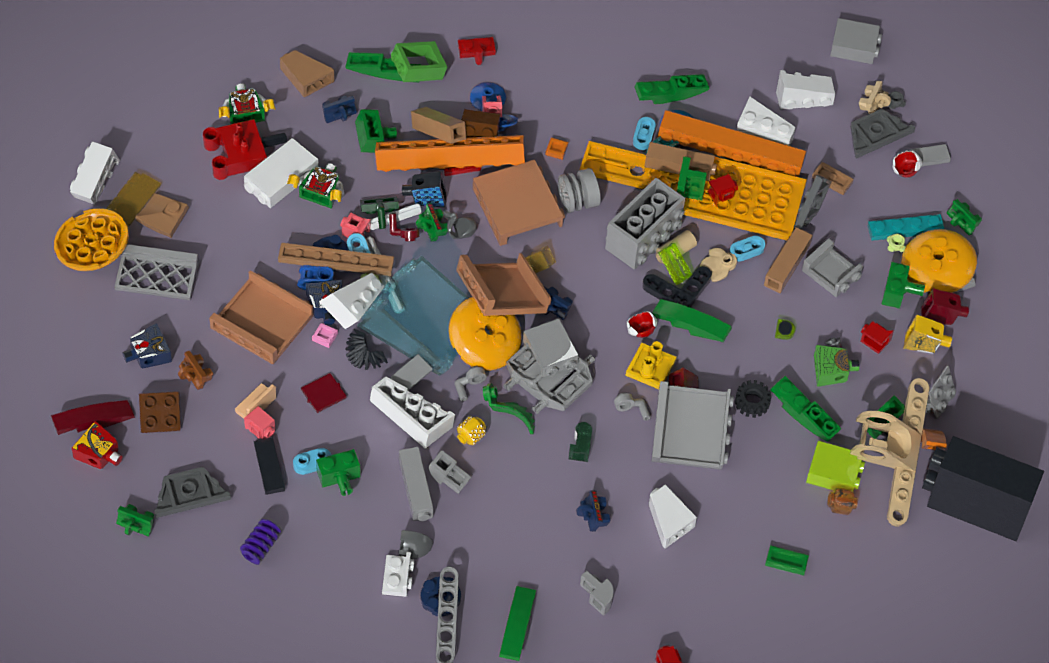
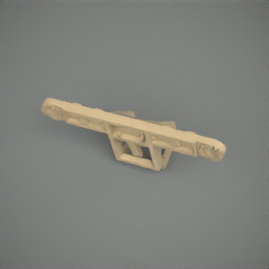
(899, 450)

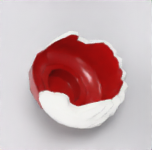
(907, 164)
(642, 324)

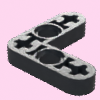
(683, 293)

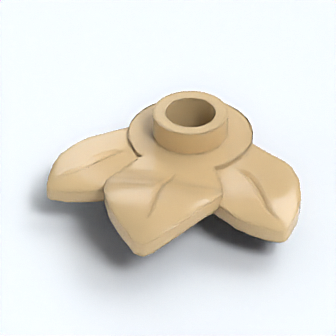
(717, 263)

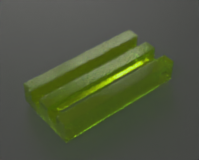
(675, 268)

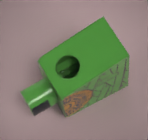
(832, 365)

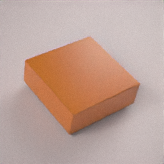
(556, 148)

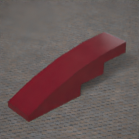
(83, 417)

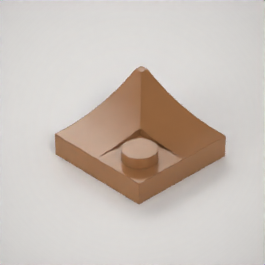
(162, 214)

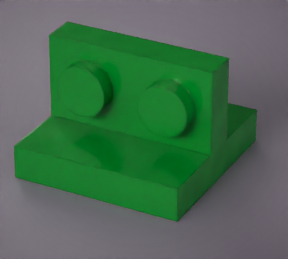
(691, 182)

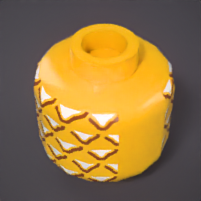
(471, 430)

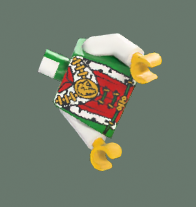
(245, 105)
(319, 185)

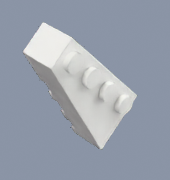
(411, 412)

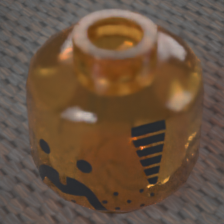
(842, 501)

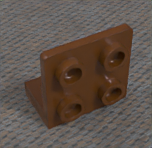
(159, 412)

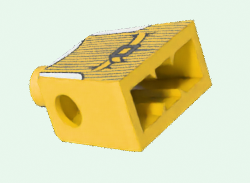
(925, 335)

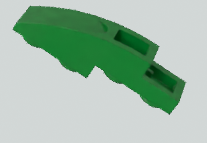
(674, 90)
(802, 410)

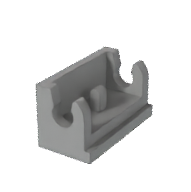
(412, 372)

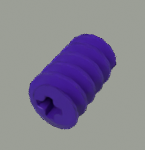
(259, 541)

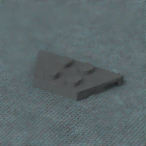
(877, 131)
(813, 203)
(189, 491)

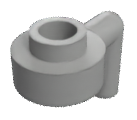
(473, 376)
(625, 402)

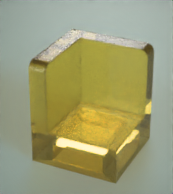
(540, 259)

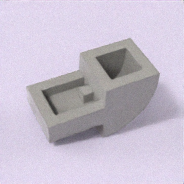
(445, 471)
(600, 593)

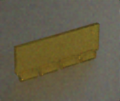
(134, 196)

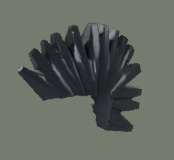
(359, 351)

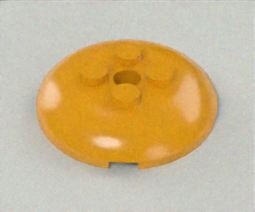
(91, 240)
(951, 271)
(475, 345)

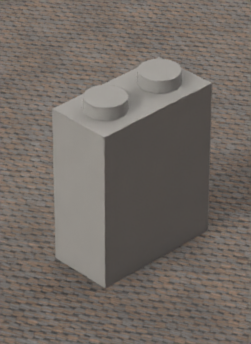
(856, 41)

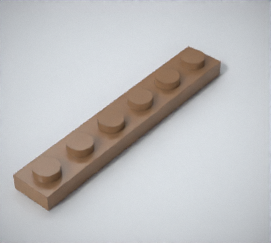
(336, 259)

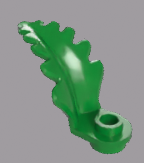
(490, 394)

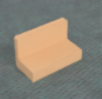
(261, 397)

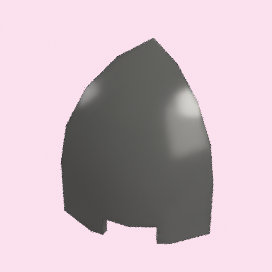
(415, 543)

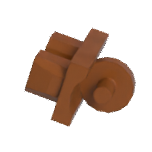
(192, 370)

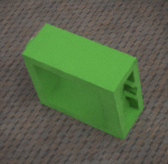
(433, 71)

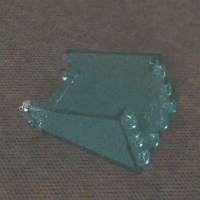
(425, 314)

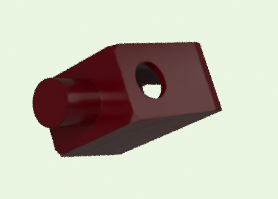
(943, 307)

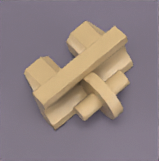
(877, 98)

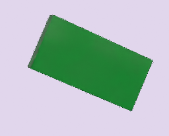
(786, 560)

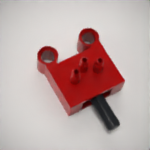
(240, 145)

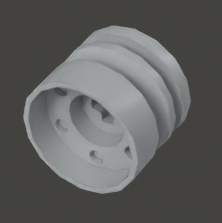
(579, 190)

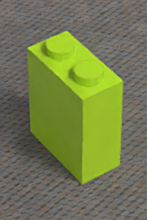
(834, 467)

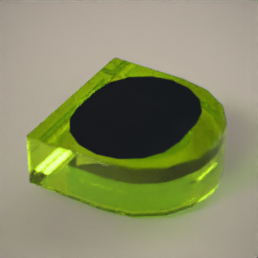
(785, 329)

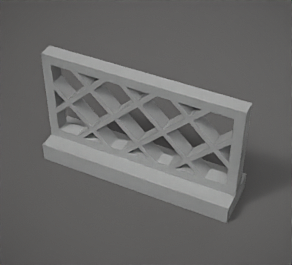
(162, 257)

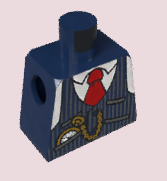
(316, 292)
(148, 348)

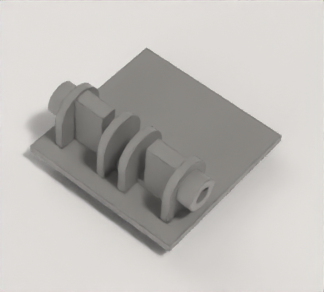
(941, 393)

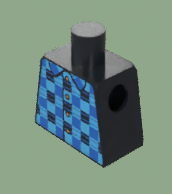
(427, 189)

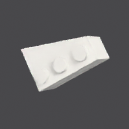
(804, 91)
(764, 123)
(353, 300)

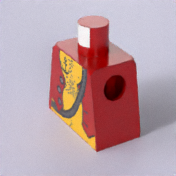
(97, 447)

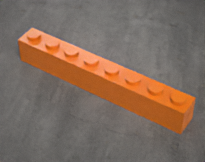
(731, 144)
(441, 154)

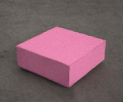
(325, 335)

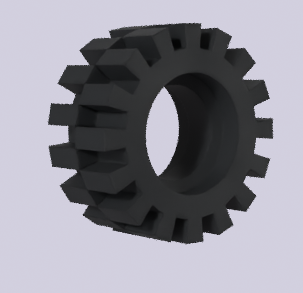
(753, 389)

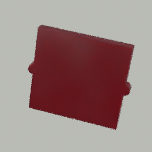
(323, 392)

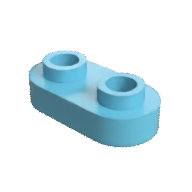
(642, 134)
(360, 239)
(746, 249)
(310, 458)

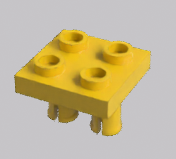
(651, 364)

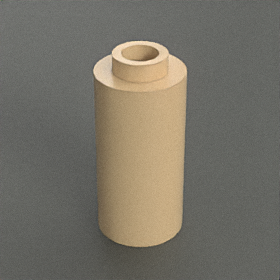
(684, 242)

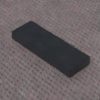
(269, 466)

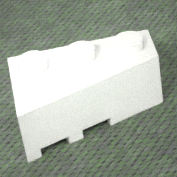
(93, 172)

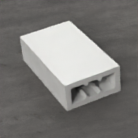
(270, 177)

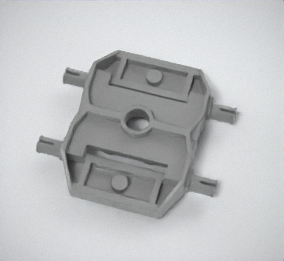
(527, 373)

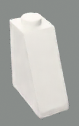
(670, 515)

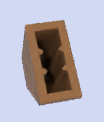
(306, 73)

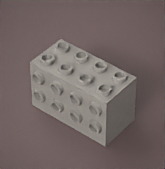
(645, 223)

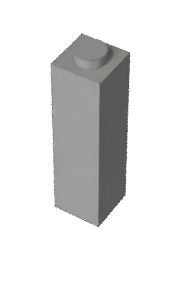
(415, 484)

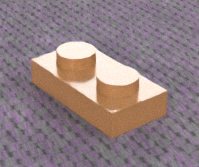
(840, 181)

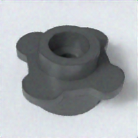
(896, 100)
(833, 342)

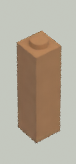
(438, 125)
(670, 160)
(788, 260)

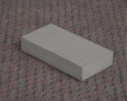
(933, 155)

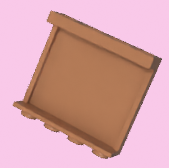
(517, 200)
(504, 287)
(263, 318)

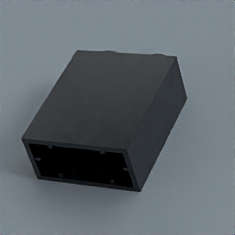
(982, 487)

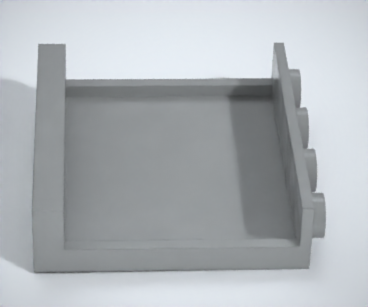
(692, 426)

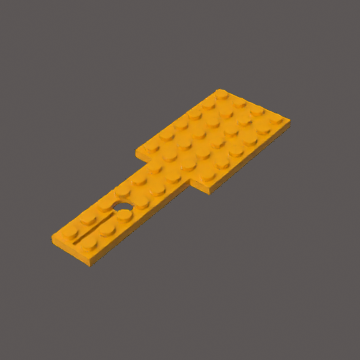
(763, 203)

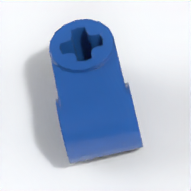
(314, 275)

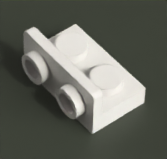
(396, 575)

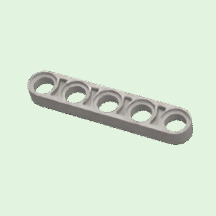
(451, 607)

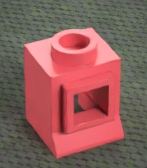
(492, 107)
(355, 224)
(260, 423)

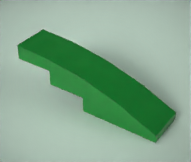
(374, 65)
(696, 322)
(517, 623)

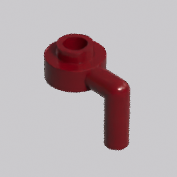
(409, 234)

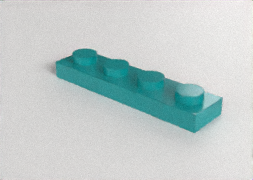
(904, 226)

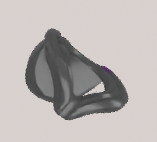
(464, 226)

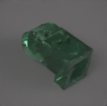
(582, 436)

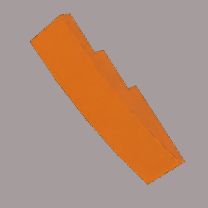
(933, 438)

